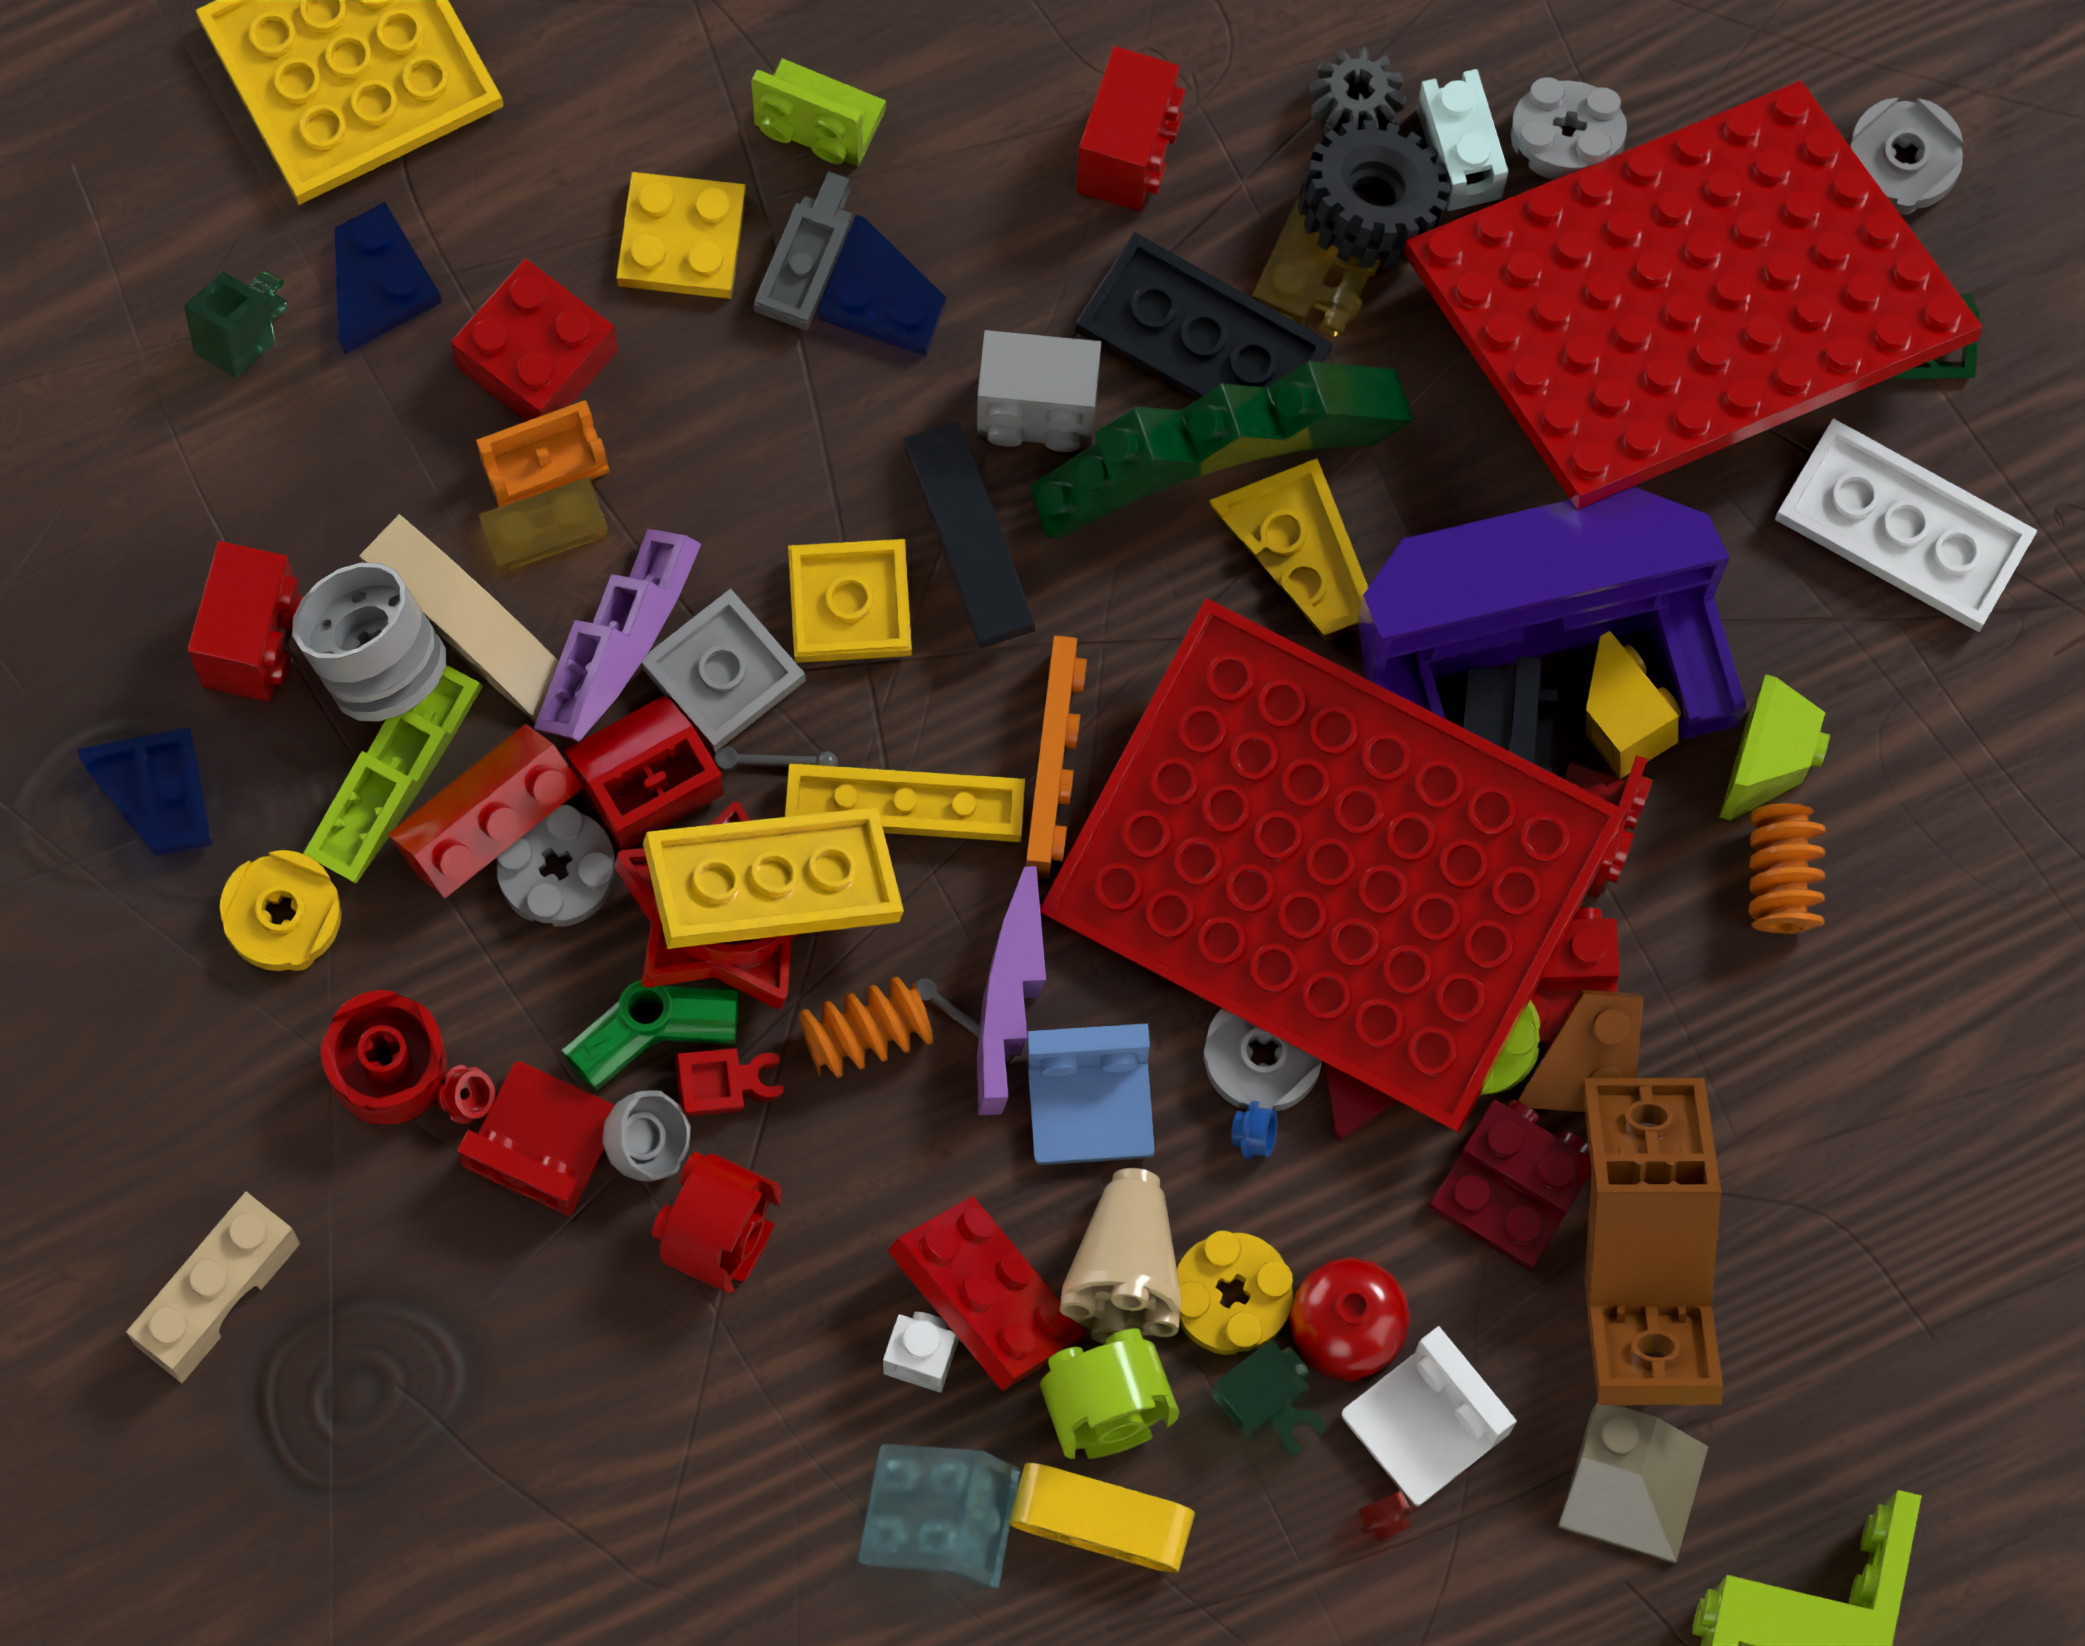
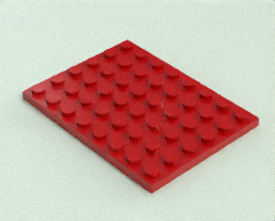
(1690, 293)
(1333, 864)

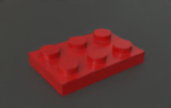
(986, 1292)

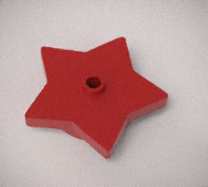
(751, 965)

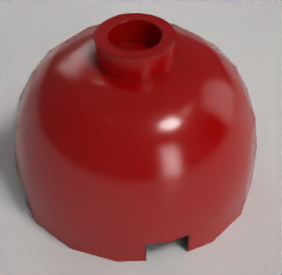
(1349, 1319)

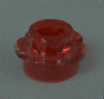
(1387, 1516)

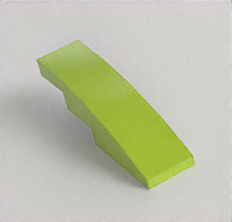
(390, 777)

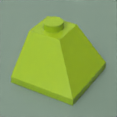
(1775, 747)

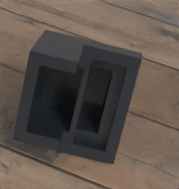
(1510, 709)

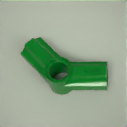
(617, 1039)

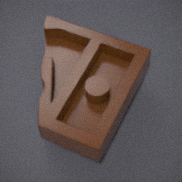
(1594, 1042)

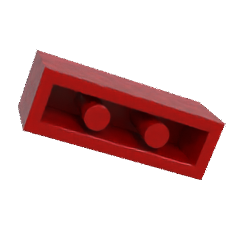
(485, 810)

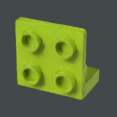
(816, 112)

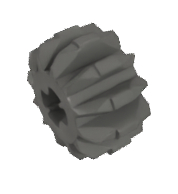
(1355, 77)

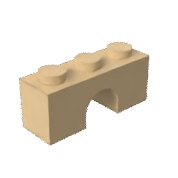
(231, 1260)

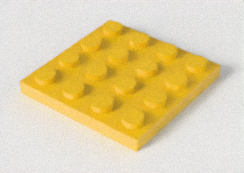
(348, 80)

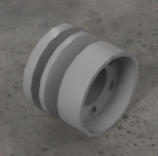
(369, 641)

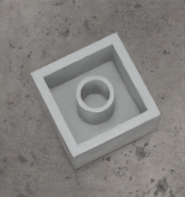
(1038, 390)

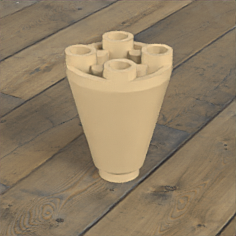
(1126, 1263)

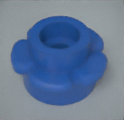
(1255, 1130)

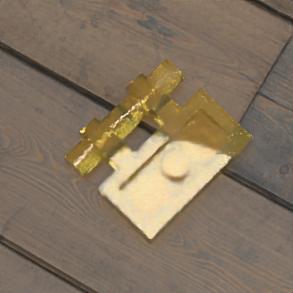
(1297, 274)

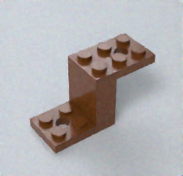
(1652, 1241)

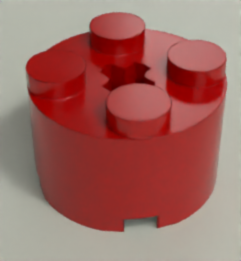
(351, 1062)
(717, 1221)

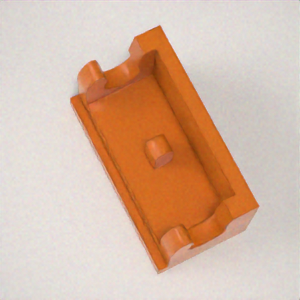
(543, 454)

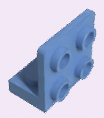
(1090, 1094)

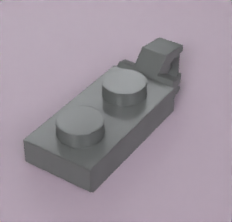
(806, 255)

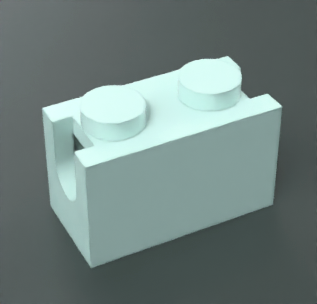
(1464, 136)

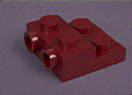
(1514, 1182)

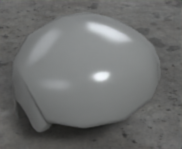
(646, 1136)

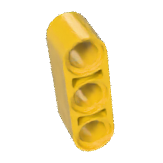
(1101, 1517)

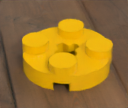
(295, 941)
(1265, 1280)

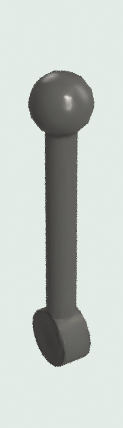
(728, 759)
(928, 993)

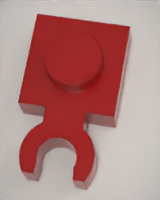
(716, 1082)

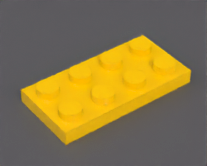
(772, 877)

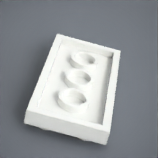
(1906, 525)

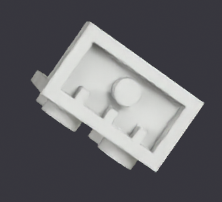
(1429, 1418)

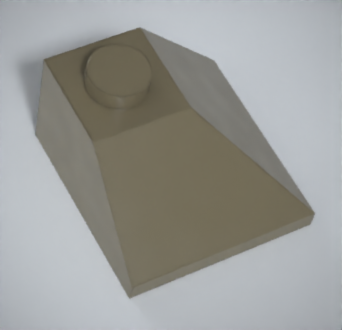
(1633, 1482)

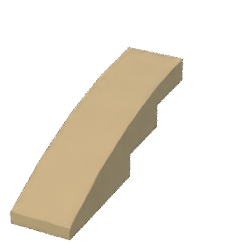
(467, 616)

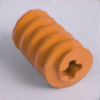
(1784, 868)
(865, 1026)

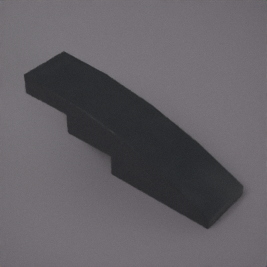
(969, 535)

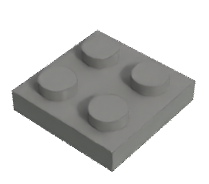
(723, 670)

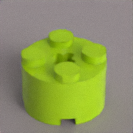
(1107, 1395)

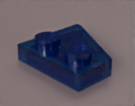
(377, 278)
(881, 293)
(155, 788)

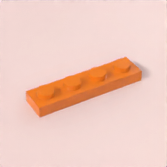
(1058, 733)

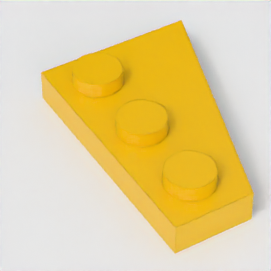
(1301, 544)

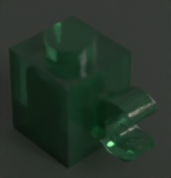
(233, 320)
(1264, 1394)

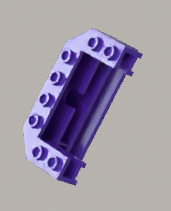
(1553, 586)

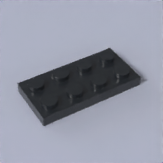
(1192, 325)

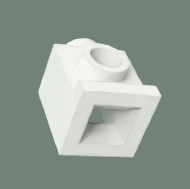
(920, 1350)

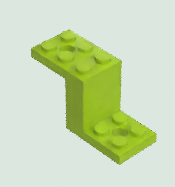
(1767, 1615)

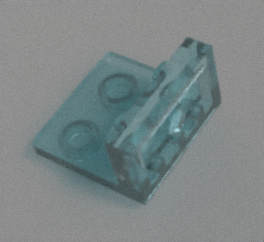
(940, 1512)

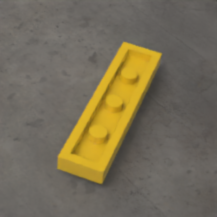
(913, 800)

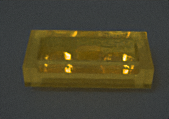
(544, 525)

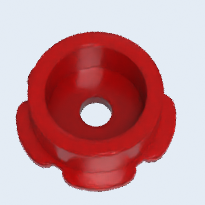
(478, 1094)

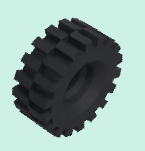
(1379, 164)

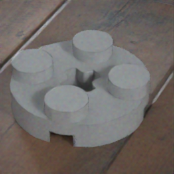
(1567, 103)
(1937, 156)
(547, 898)
(1242, 1081)

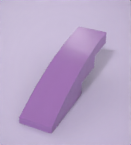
(607, 652)
(1014, 975)

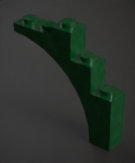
(1227, 427)

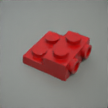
(1582, 962)

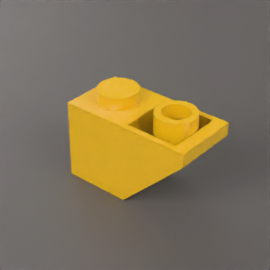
(1626, 710)

